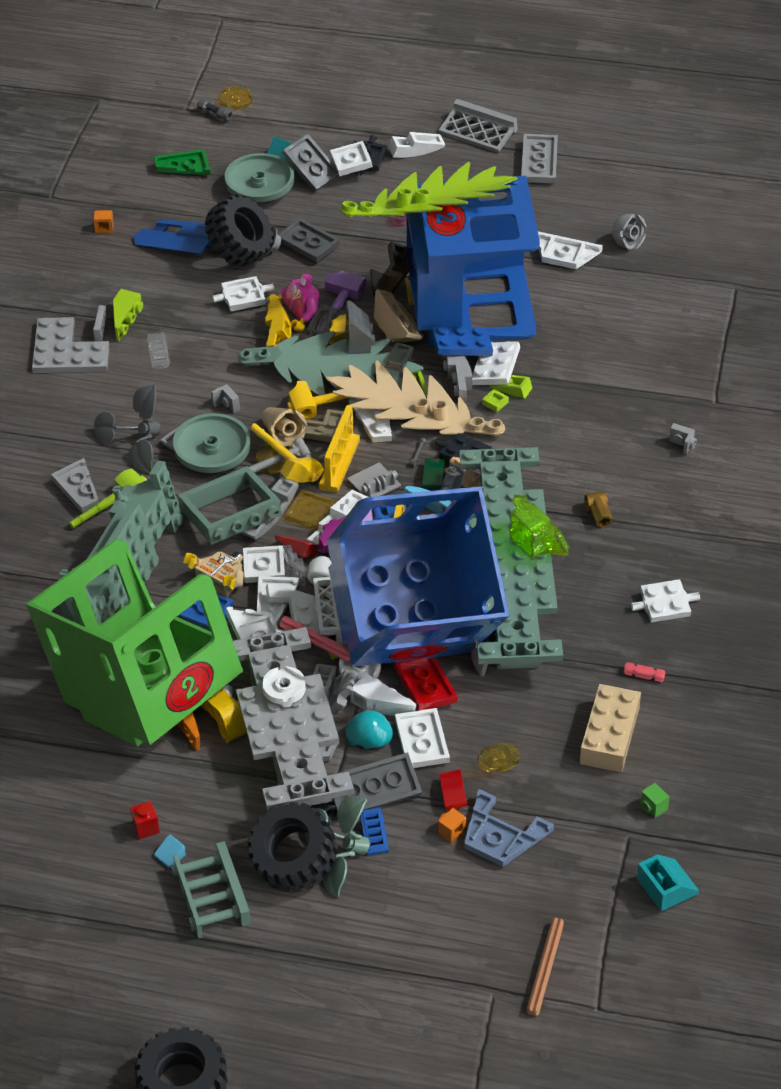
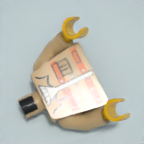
(222, 569)

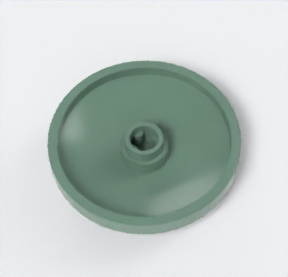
(259, 177)
(211, 443)

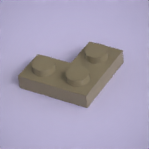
(323, 430)

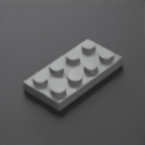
(539, 158)

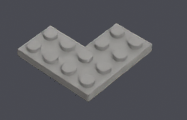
(59, 354)

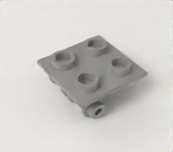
(375, 481)

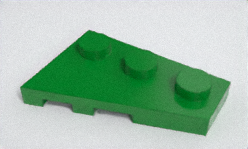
(183, 163)

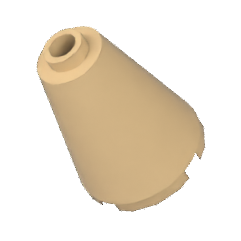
(284, 424)

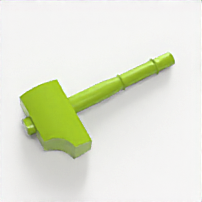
(127, 477)

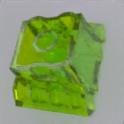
(534, 530)

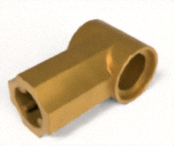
(598, 505)

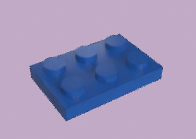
(462, 341)

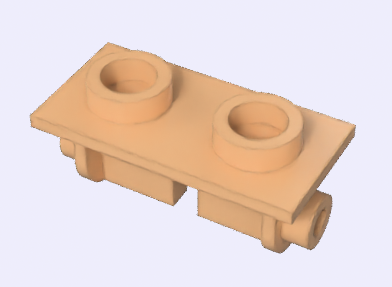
(471, 478)

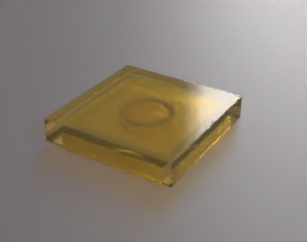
(309, 509)

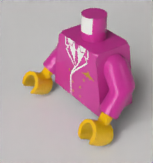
(301, 299)

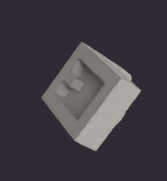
(227, 397)
(683, 436)

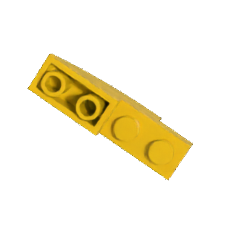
(278, 322)

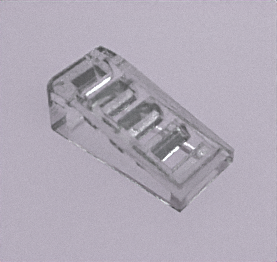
(158, 349)

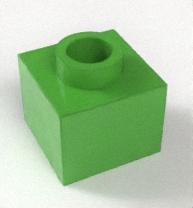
(654, 800)

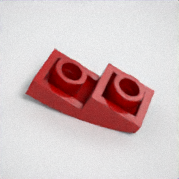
(453, 789)

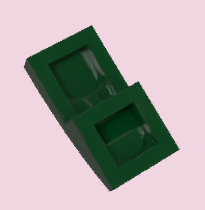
(433, 473)

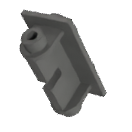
(453, 478)

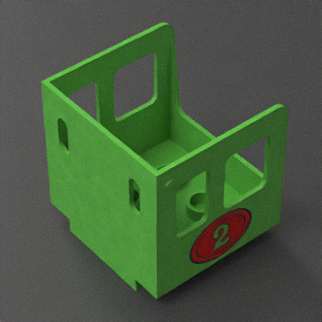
(142, 663)

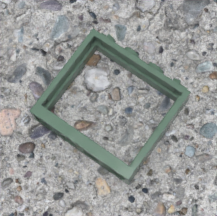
(221, 488)

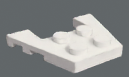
(301, 606)

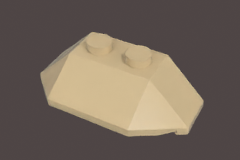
(395, 319)

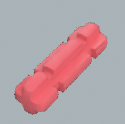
(644, 672)

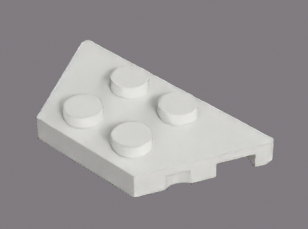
(566, 251)
(251, 623)

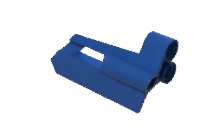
(188, 239)

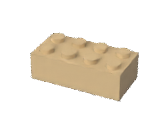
(610, 728)

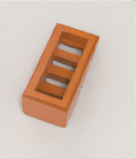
(190, 730)

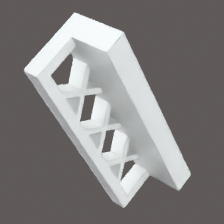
(321, 606)

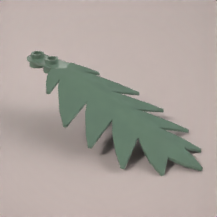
(310, 358)

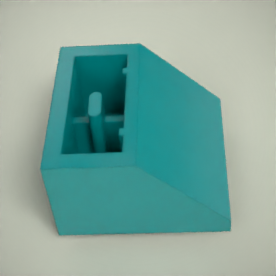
(665, 881)

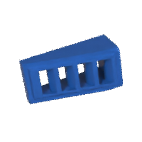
(373, 818)

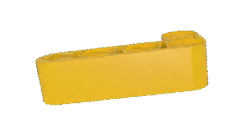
(227, 714)

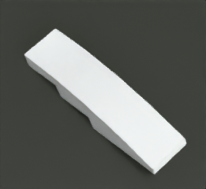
(337, 511)

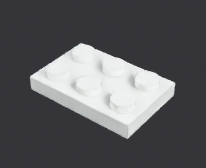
(498, 367)
(422, 737)

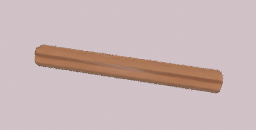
(545, 967)

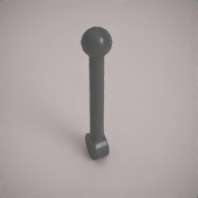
(422, 441)

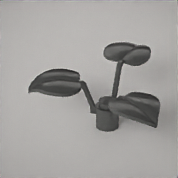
(142, 454)

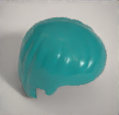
(369, 730)

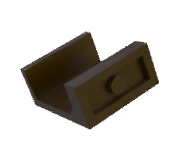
(395, 273)

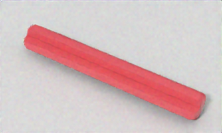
(317, 639)

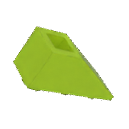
(126, 307)

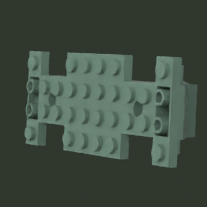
(139, 520)

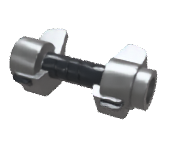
(222, 113)

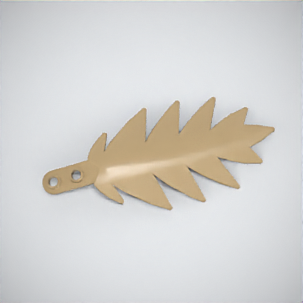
(431, 413)

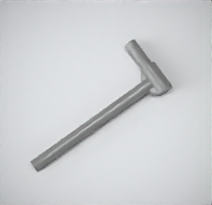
(298, 448)

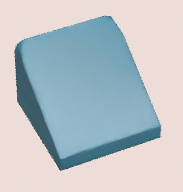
(169, 848)

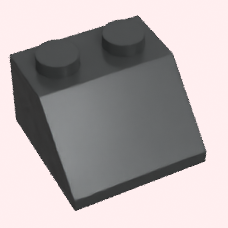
(358, 330)

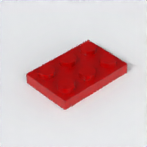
(426, 683)

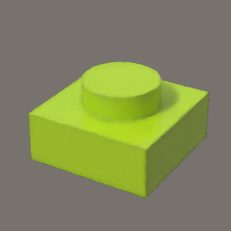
(495, 400)

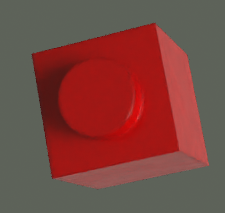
(144, 820)

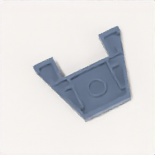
(497, 839)

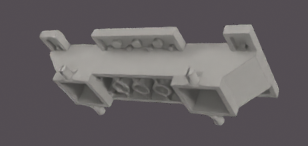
(293, 732)

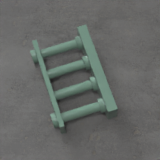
(226, 875)

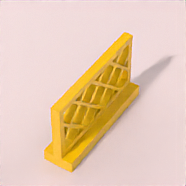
(339, 453)

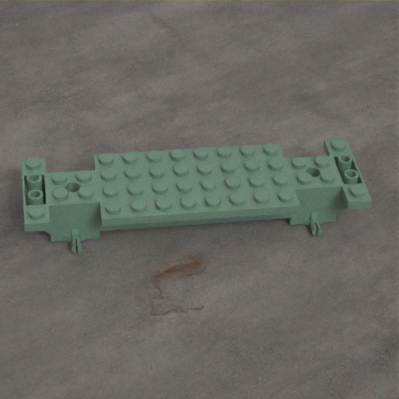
(526, 582)

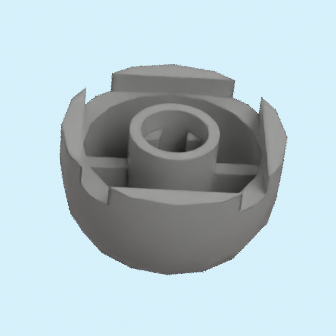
(629, 231)

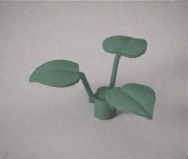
(348, 815)

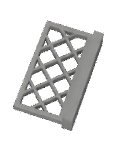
(484, 117)

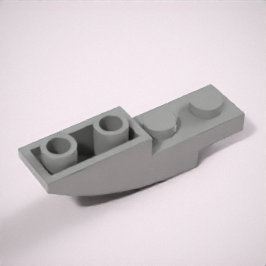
(460, 373)

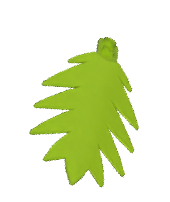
(410, 198)

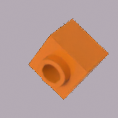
(103, 221)
(451, 825)

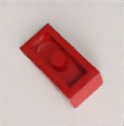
(301, 547)

